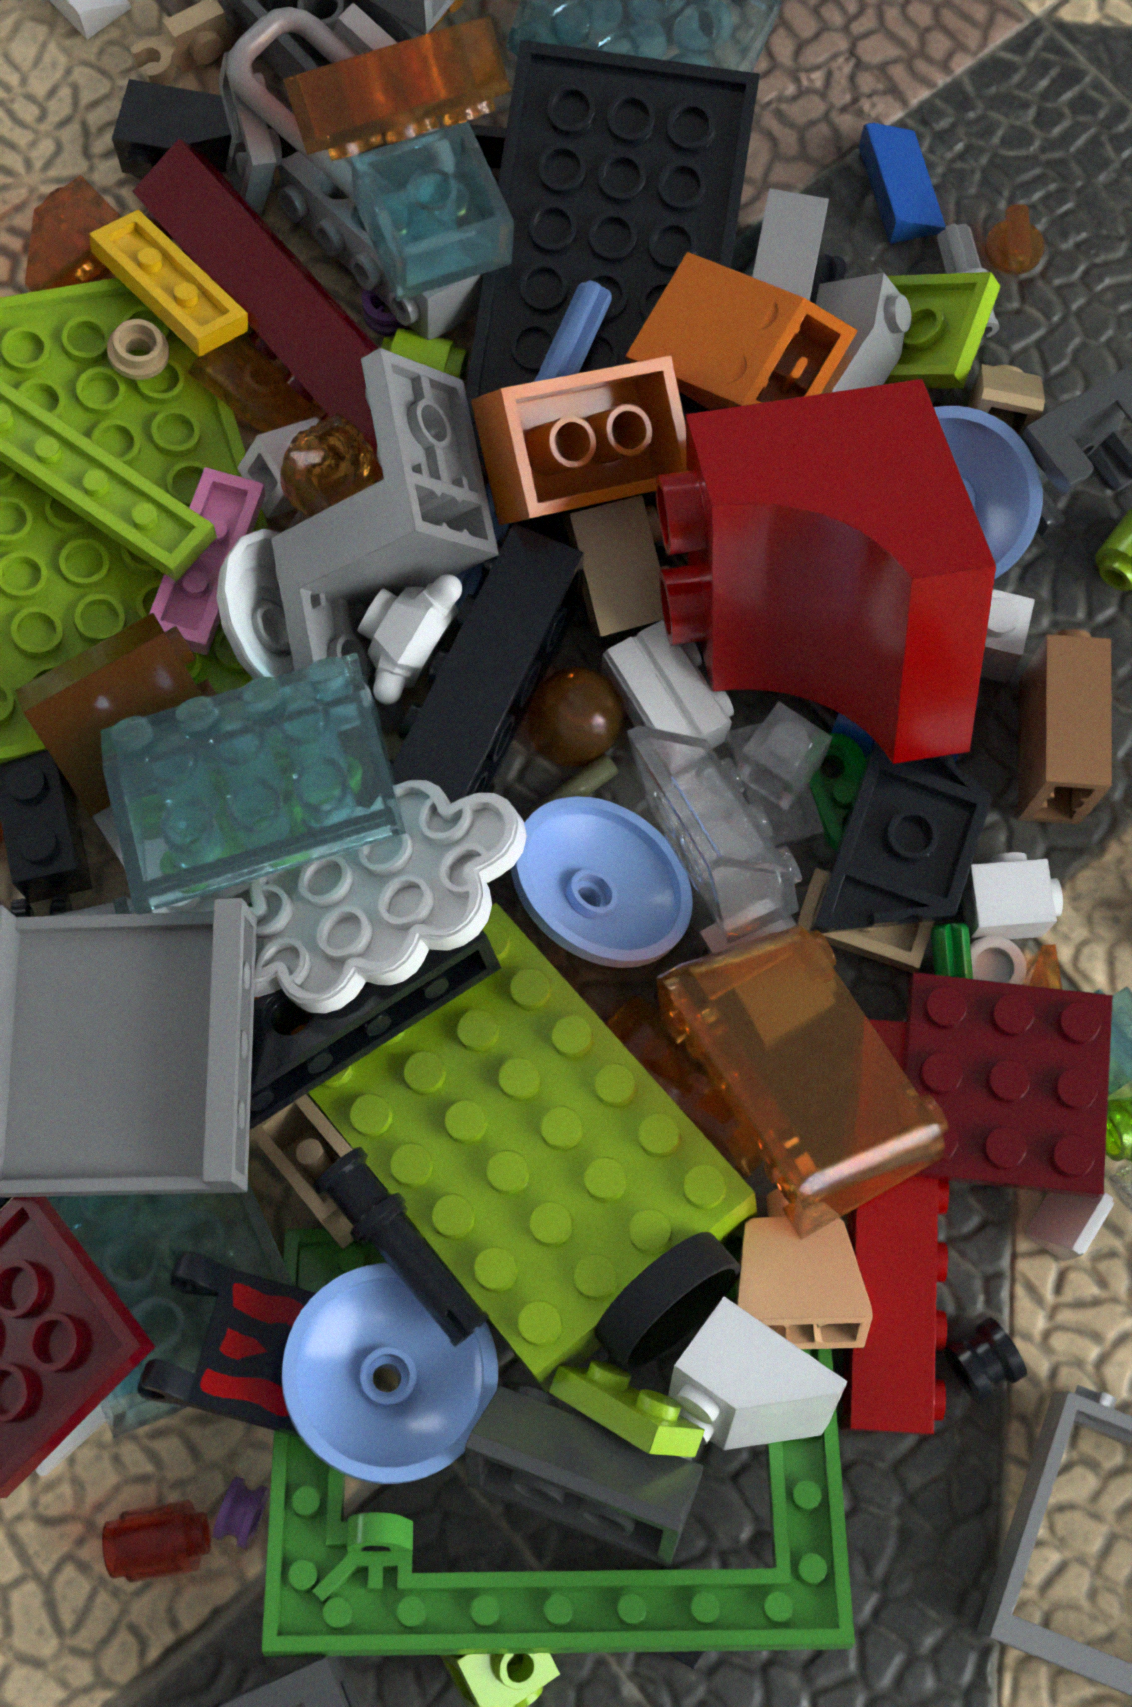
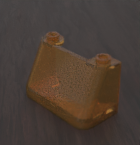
(802, 1073)

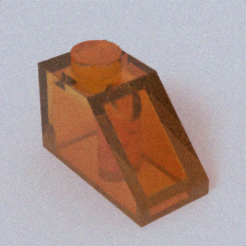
(60, 237)

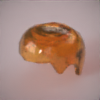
(575, 716)

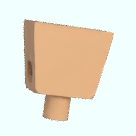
(804, 1286)

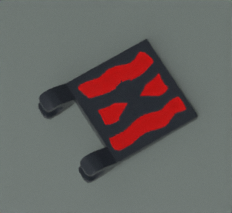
(241, 1350)

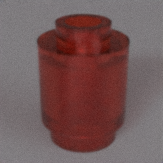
(156, 1541)

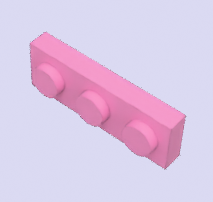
(191, 602)

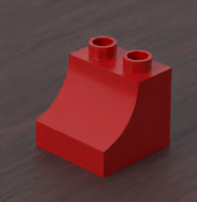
(833, 561)

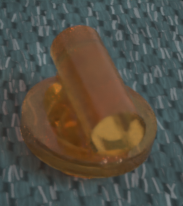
(1014, 243)

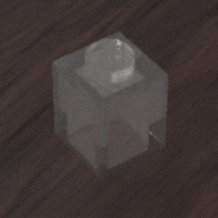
(783, 755)

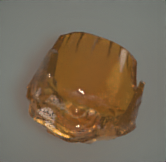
(327, 465)

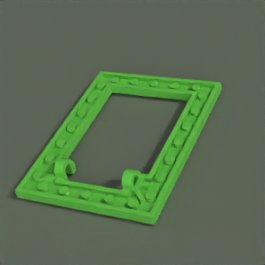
(353, 1602)

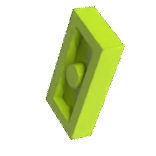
(640, 1417)

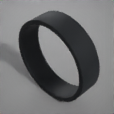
(667, 1301)

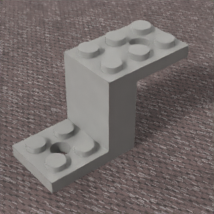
(397, 534)

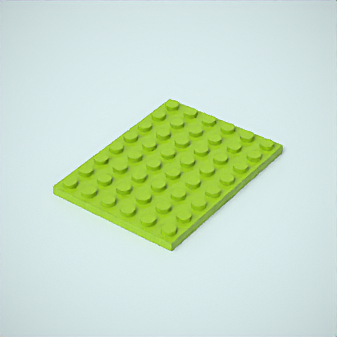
(59, 573)

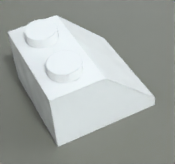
(751, 1383)

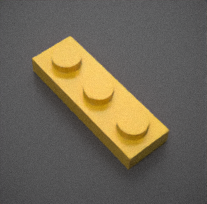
(169, 282)

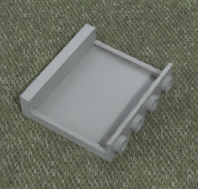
(126, 1052)

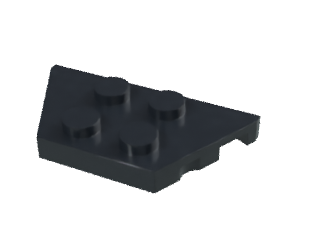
(903, 845)

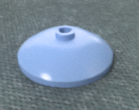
(998, 479)
(602, 882)
(328, 1387)

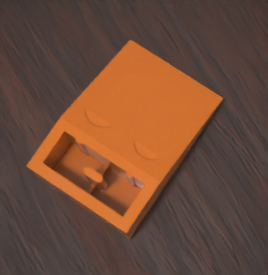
(740, 337)

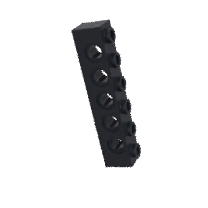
(295, 1064)

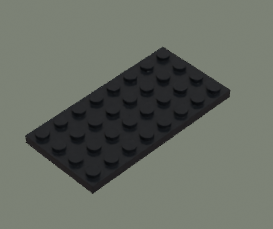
(609, 182)

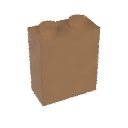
(1065, 728)

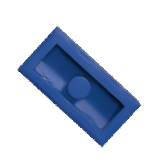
(900, 182)

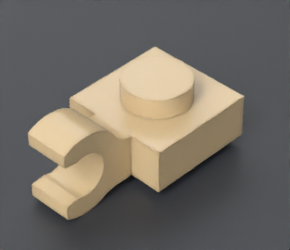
(190, 40)

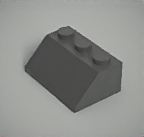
(580, 1473)

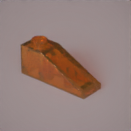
(684, 1080)

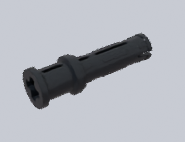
(380, 1220)

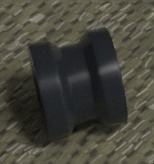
(985, 1360)

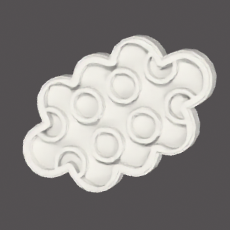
(384, 903)

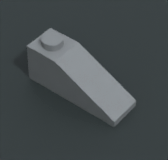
(881, 319)

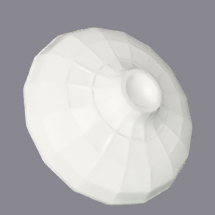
(253, 607)

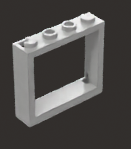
(1096, 1413)

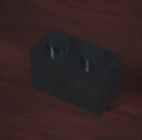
(41, 829)

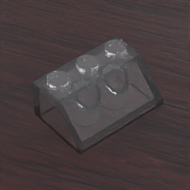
(715, 831)

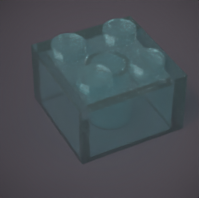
(432, 210)

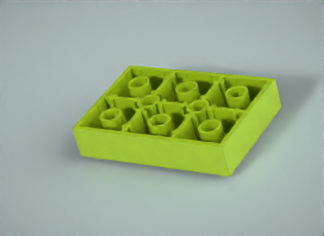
(533, 1153)

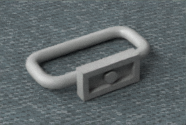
(353, 35)

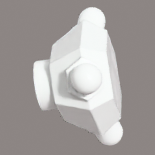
(408, 633)

